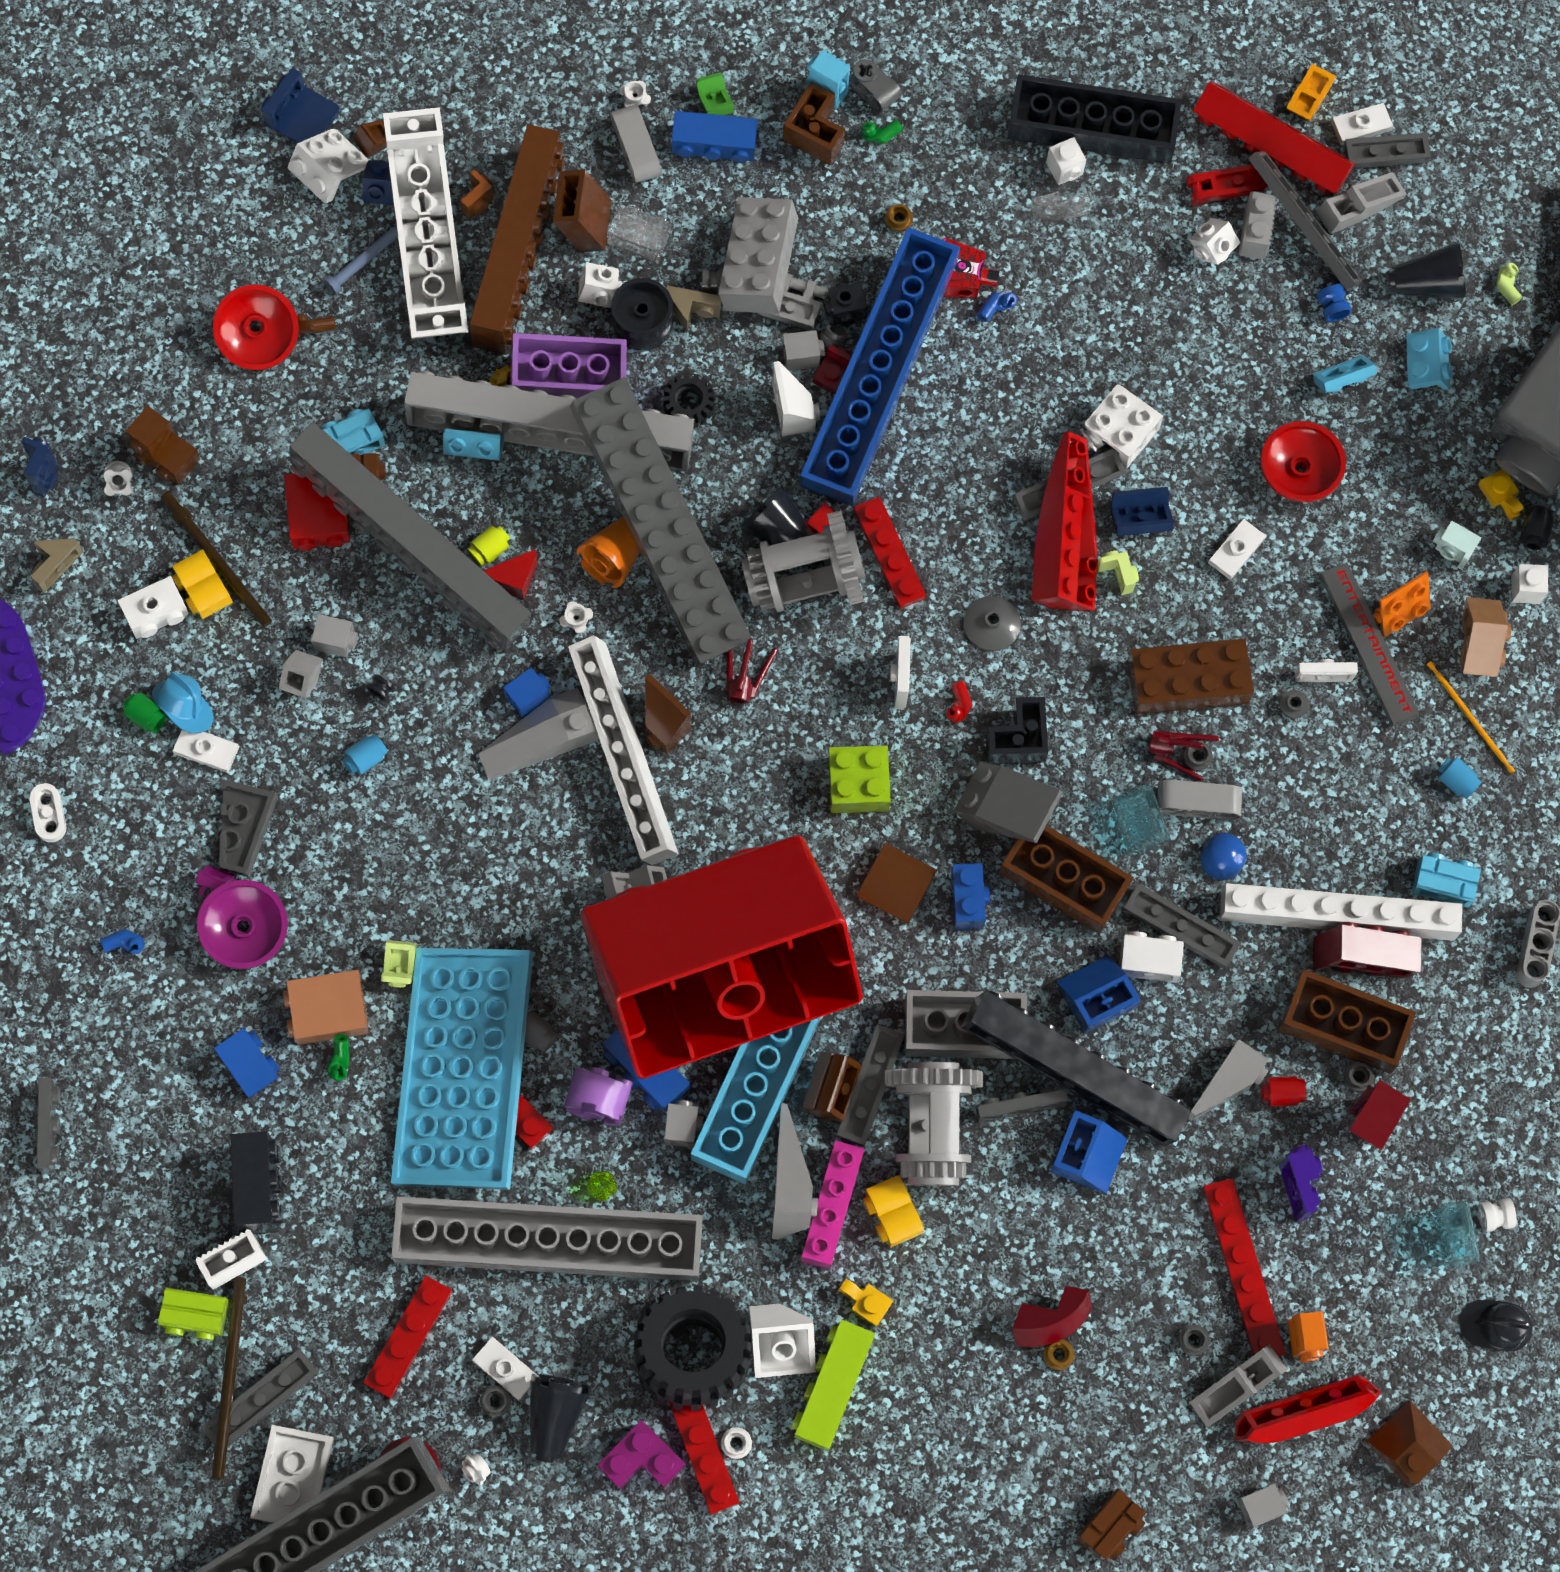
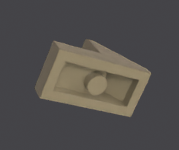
(690, 301)
(59, 555)

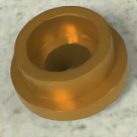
(901, 211)
(1068, 1352)

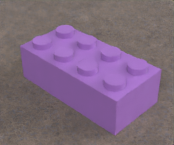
(565, 363)

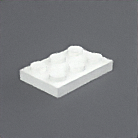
(290, 1472)

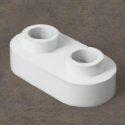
(47, 814)

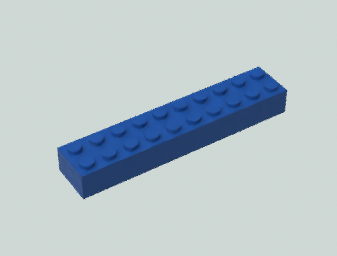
(879, 367)

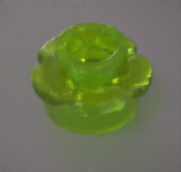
(598, 1178)

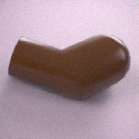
(315, 325)

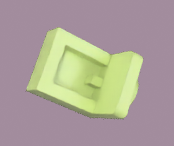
(1125, 573)
(399, 963)

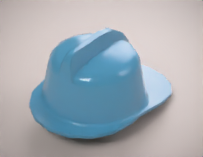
(183, 704)

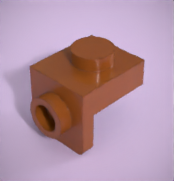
(479, 198)

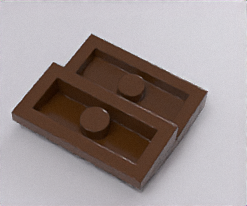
(897, 883)

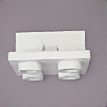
(1124, 423)

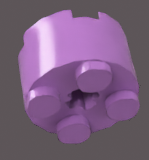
(597, 1096)

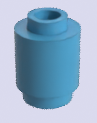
(364, 754)
(1458, 777)

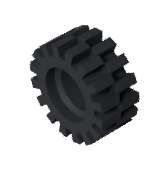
(692, 385)

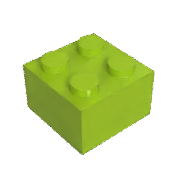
(859, 779)

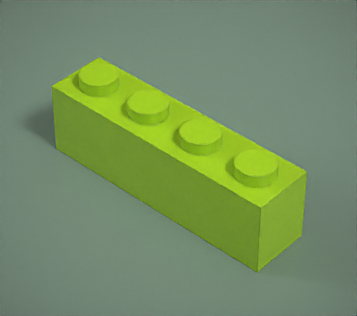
(834, 1385)

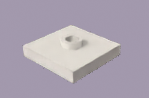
(901, 672)

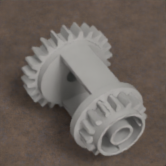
(841, 576)
(933, 1120)

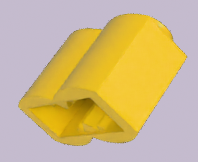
(202, 584)
(894, 1211)

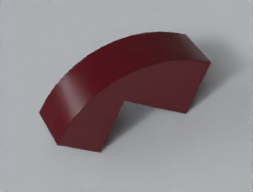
(1045, 1326)

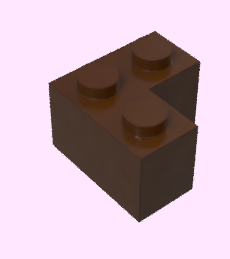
(810, 128)
(158, 445)

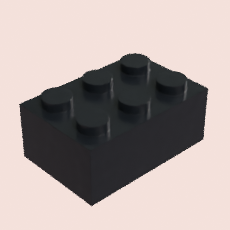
(255, 1182)

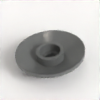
(987, 635)

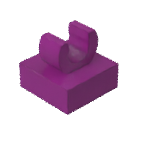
(212, 878)

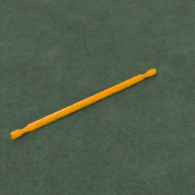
(1472, 719)

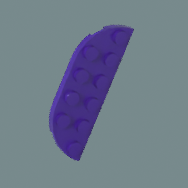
(20, 683)

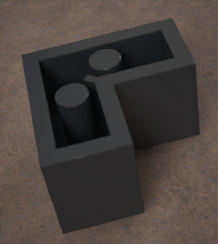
(1025, 740)

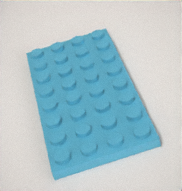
(462, 1068)

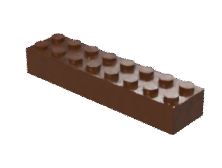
(517, 239)

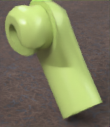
(1505, 283)

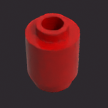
(1283, 1091)

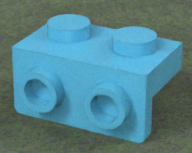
(1428, 359)
(473, 444)

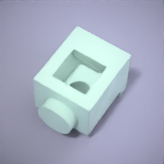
(1456, 543)

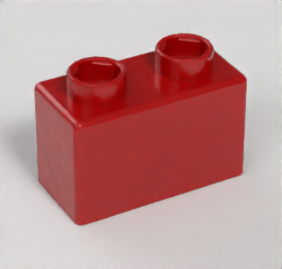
(721, 955)

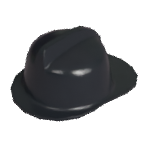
(1496, 1325)

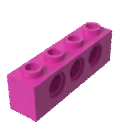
(832, 1205)

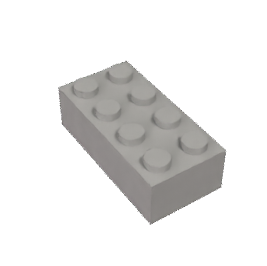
(758, 255)
(936, 1021)

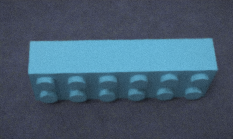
(751, 1101)

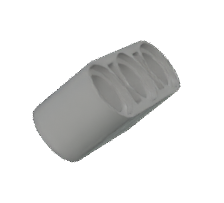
(635, 143)
(1199, 799)
(1547, 934)

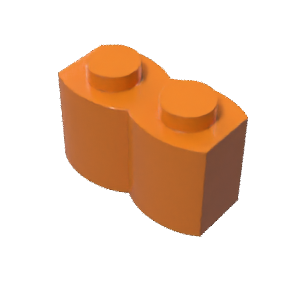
(1308, 1336)

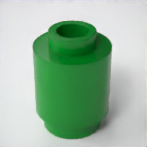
(144, 712)

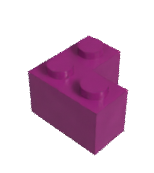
(641, 1450)

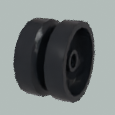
(642, 313)

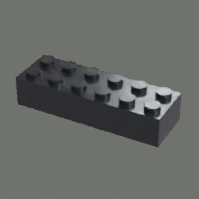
(1096, 117)

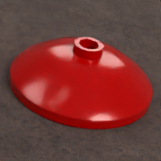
(255, 348)
(1304, 446)

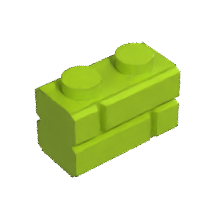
(193, 1313)

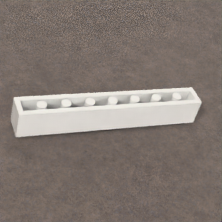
(623, 750)
(1329, 909)

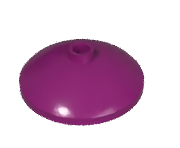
(238, 903)

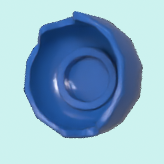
(1223, 856)

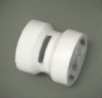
(1497, 1215)

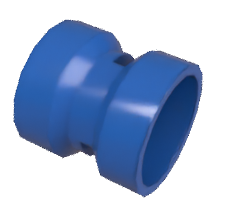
(1334, 303)

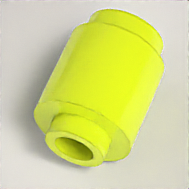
(488, 545)

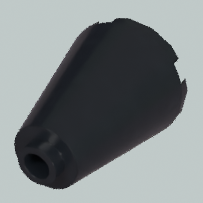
(1431, 275)
(777, 520)
(554, 1414)

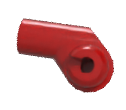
(962, 704)

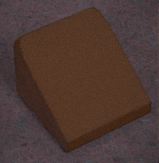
(371, 138)

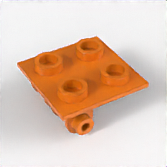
(1403, 605)

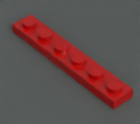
(1243, 1267)

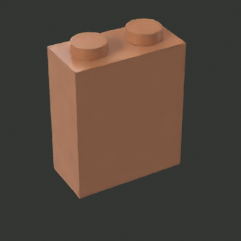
(326, 1007)

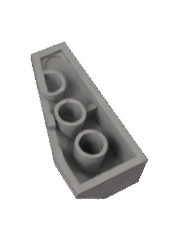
(546, 732)
(793, 1184)

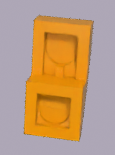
(1311, 92)

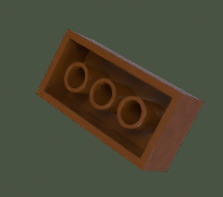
(1190, 676)
(1067, 877)
(1347, 1021)

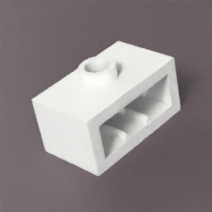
(153, 608)

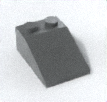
(1007, 803)

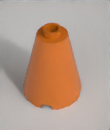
(610, 553)

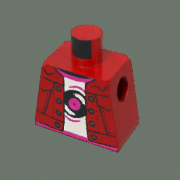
(969, 273)

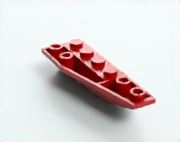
(1066, 533)

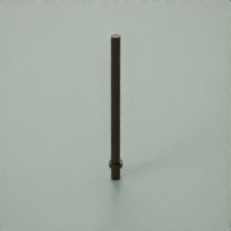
(237, 1302)

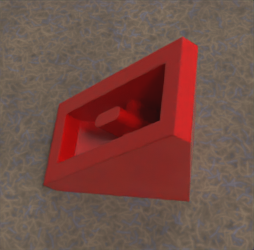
(515, 573)

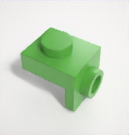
(713, 95)

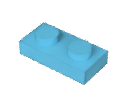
(1345, 373)

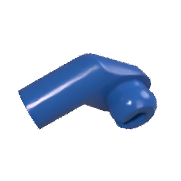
(996, 302)
(125, 939)

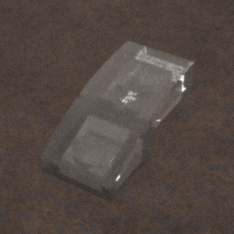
(1053, 207)

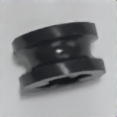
(380, 687)

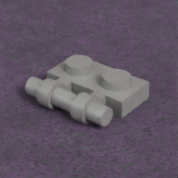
(797, 309)

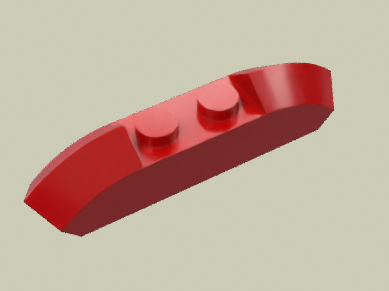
(1306, 1411)

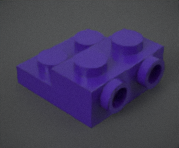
(1299, 1173)

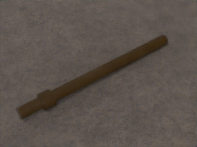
(184, 518)

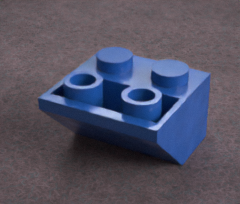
(1098, 993)
(1089, 1152)

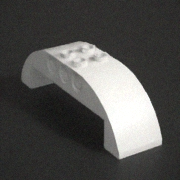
(425, 223)

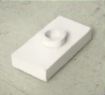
(1362, 123)
(1237, 549)
(1326, 671)
(206, 749)
(504, 1368)

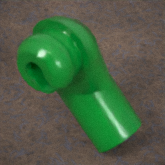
(880, 135)
(340, 1059)

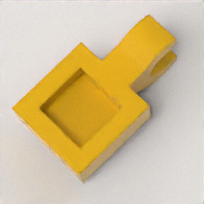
(1502, 491)
(869, 1303)

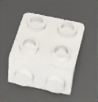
(326, 161)

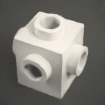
(1214, 241)
(598, 284)

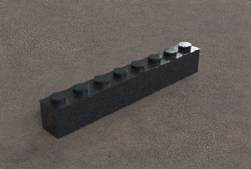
(1076, 1068)

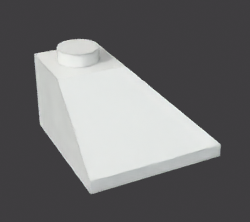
(793, 403)
(781, 1341)

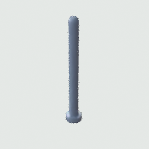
(333, 283)

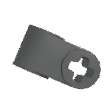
(874, 86)

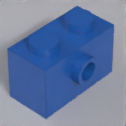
(968, 896)
(247, 1063)

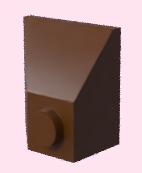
(665, 717)
(1409, 1444)

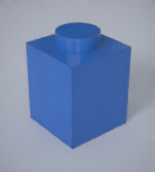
(527, 692)

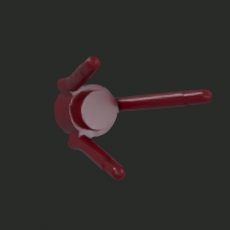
(740, 688)
(1163, 743)

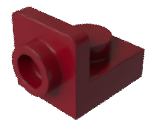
(832, 369)

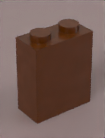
(582, 210)

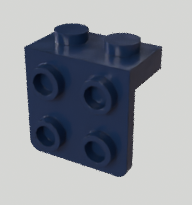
(298, 110)

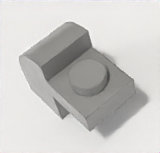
(618, 882)

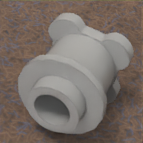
(118, 484)

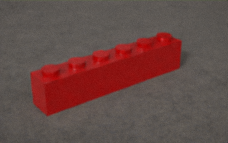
(1276, 138)

